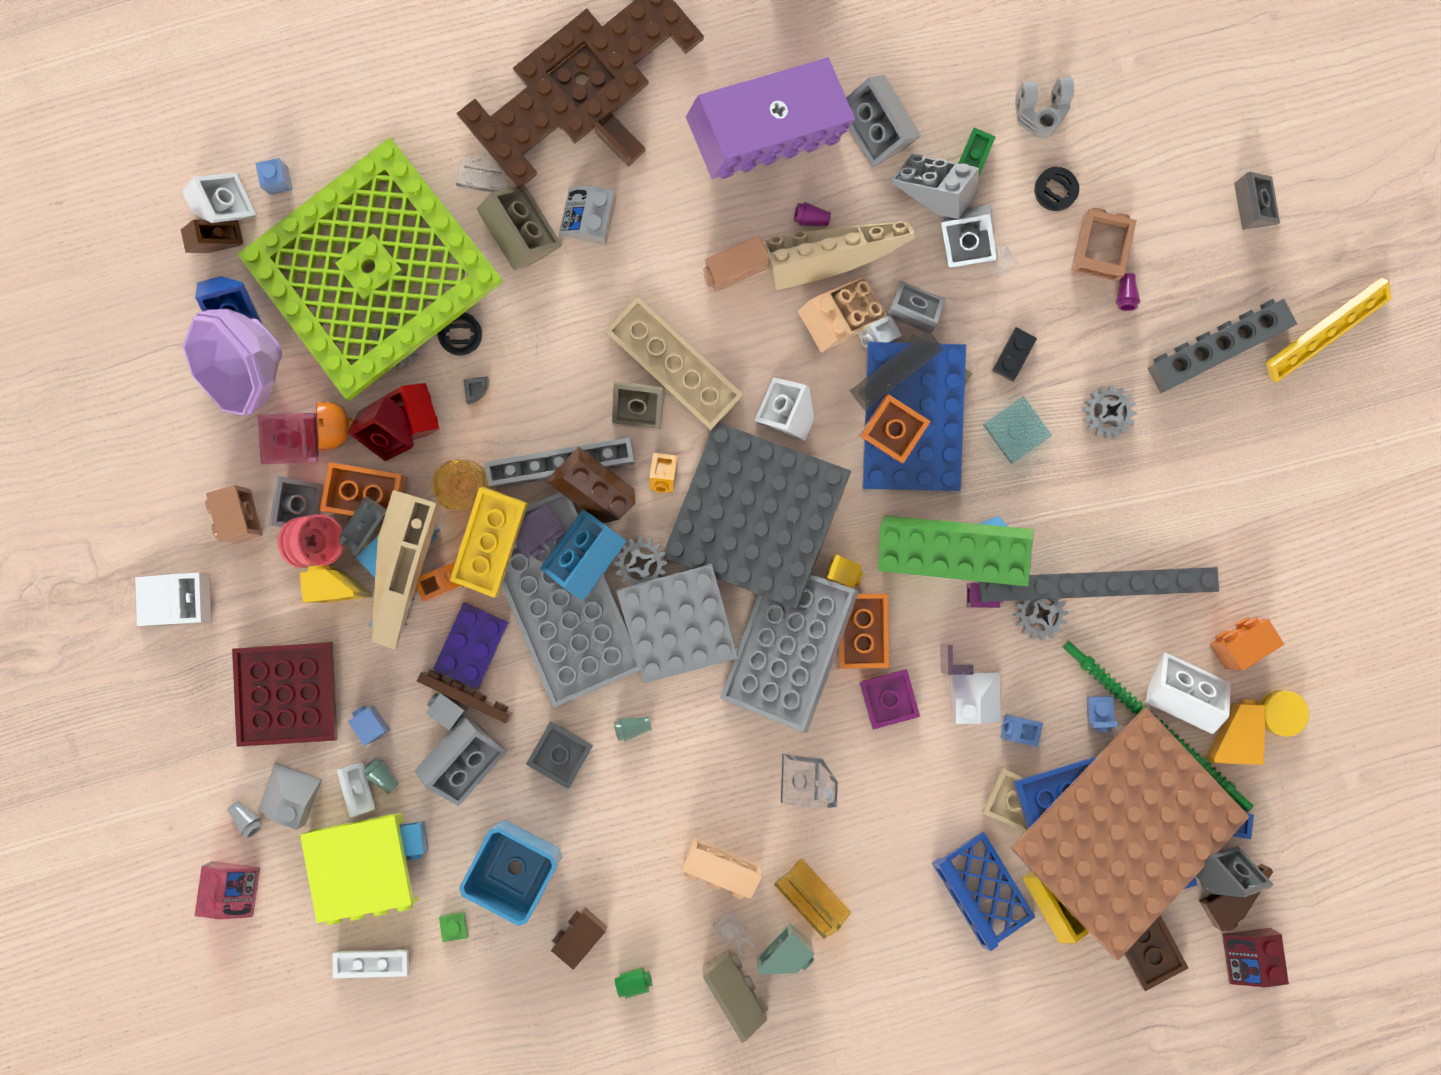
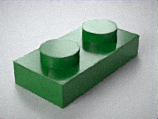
(977, 149)

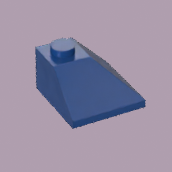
(225, 294)

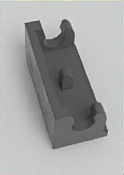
(362, 525)

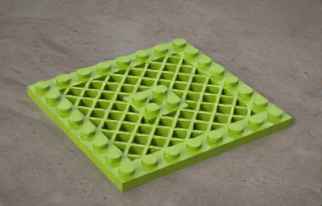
(408, 336)

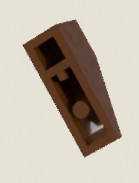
(1229, 910)

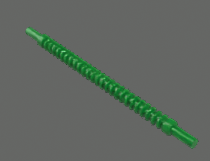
(1087, 663)

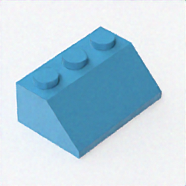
(583, 555)

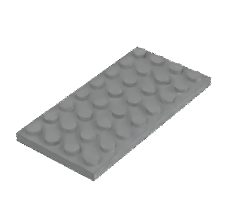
(571, 639)

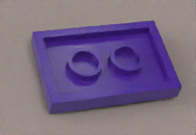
(471, 645)

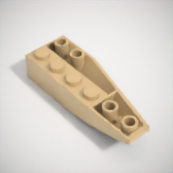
(831, 251)
(399, 561)

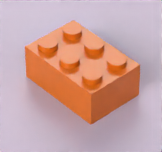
(349, 485)
(866, 634)

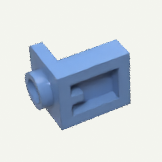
(1101, 713)
(1021, 730)

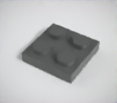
(559, 754)

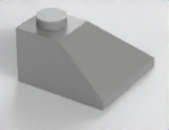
(970, 237)
(289, 796)

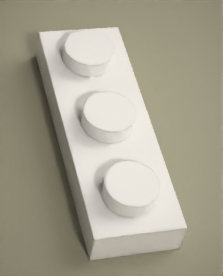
(371, 963)

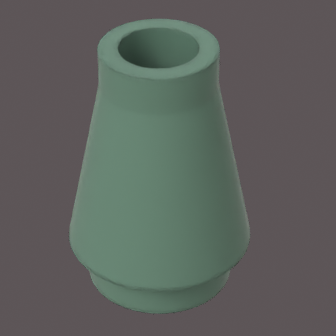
(631, 727)
(380, 775)

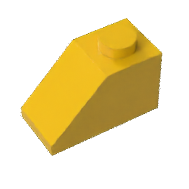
(844, 572)

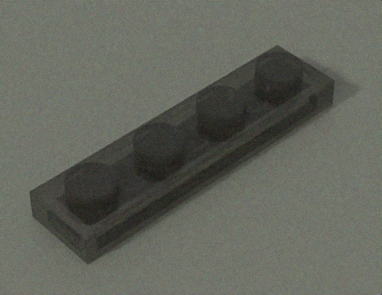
(896, 370)

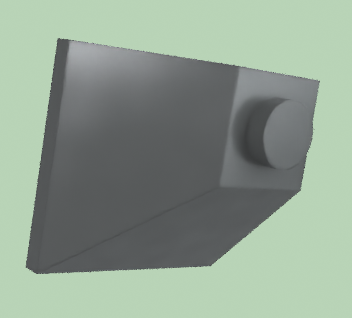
(1232, 874)

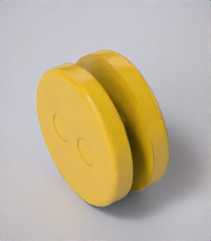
(1285, 713)

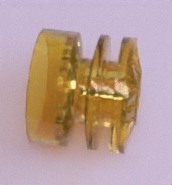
(450, 476)

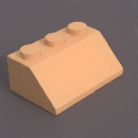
(722, 870)

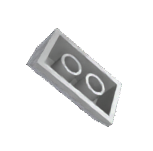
(880, 120)
(460, 761)

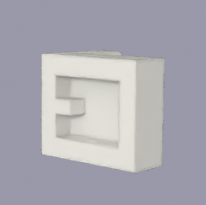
(880, 331)

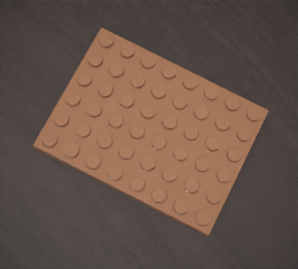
(1130, 833)

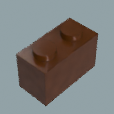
(578, 938)

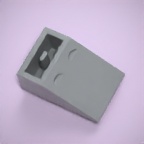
(938, 184)

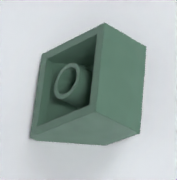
(786, 953)

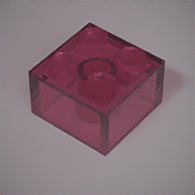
(288, 438)

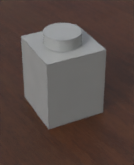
(445, 710)

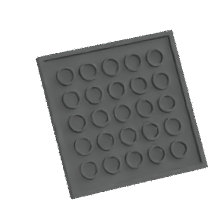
(757, 514)

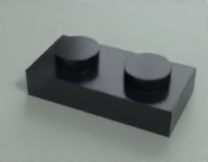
(1014, 354)

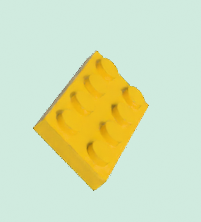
(488, 542)

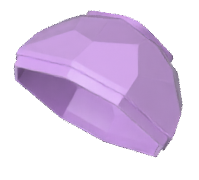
(232, 359)

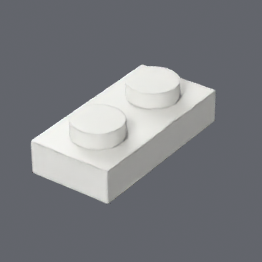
(355, 789)

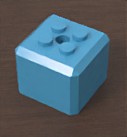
(502, 891)

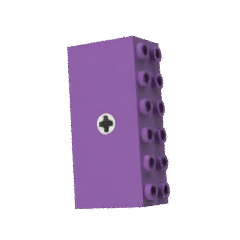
(769, 118)

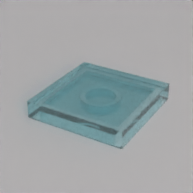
(1017, 430)

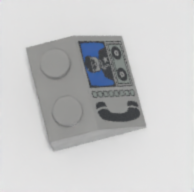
(588, 214)

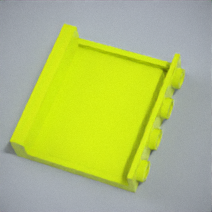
(357, 869)

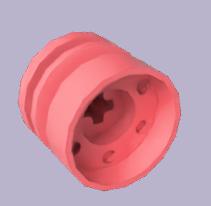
(310, 541)

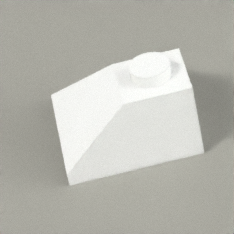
(218, 198)
(787, 408)
(975, 698)

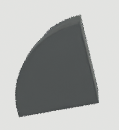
(475, 389)

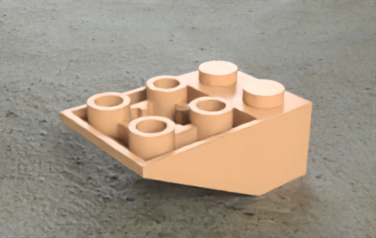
(841, 313)

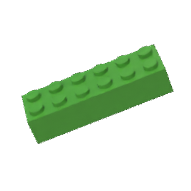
(955, 550)

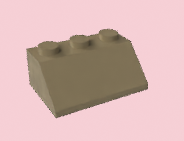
(518, 226)
(735, 994)

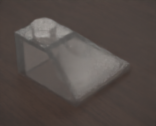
(807, 782)

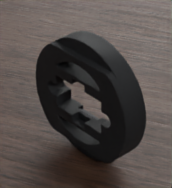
(1062, 203)
(473, 342)

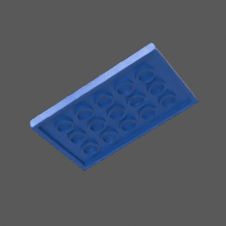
(937, 395)

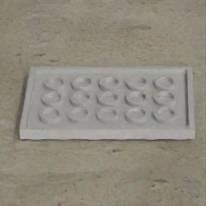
(790, 653)

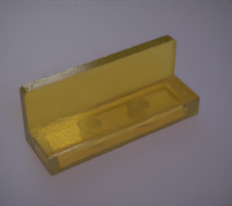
(813, 899)

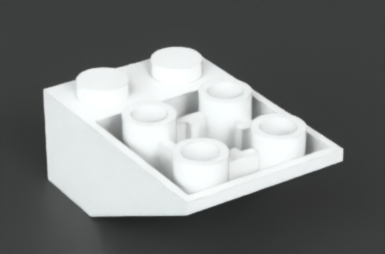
(173, 599)

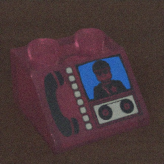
(227, 891)

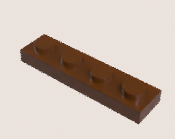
(456, 691)

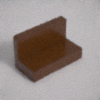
(619, 139)

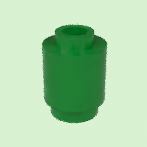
(633, 983)

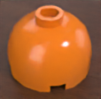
(331, 425)

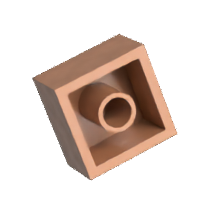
(233, 514)

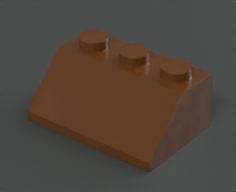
(593, 487)

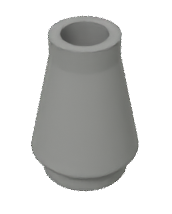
(244, 819)

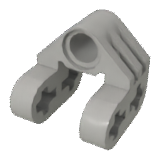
(1060, 101)

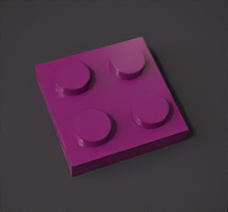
(889, 699)

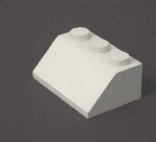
(1189, 693)

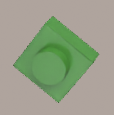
(453, 926)

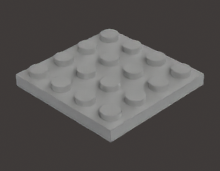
(677, 623)

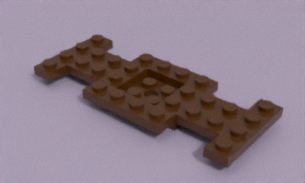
(556, 98)

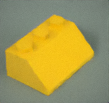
(328, 585)
(1061, 921)

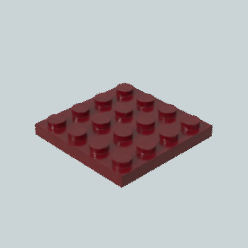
(284, 694)

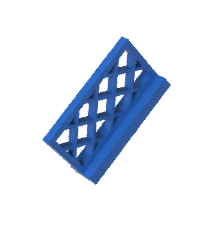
(966, 902)

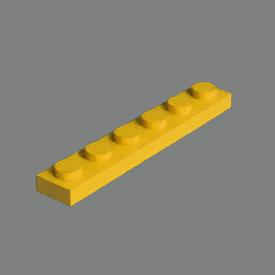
(1329, 330)

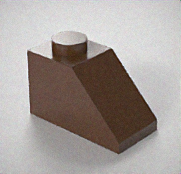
(209, 237)

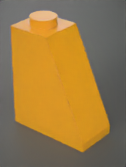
(1241, 735)

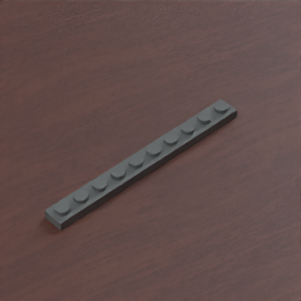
(1104, 584)

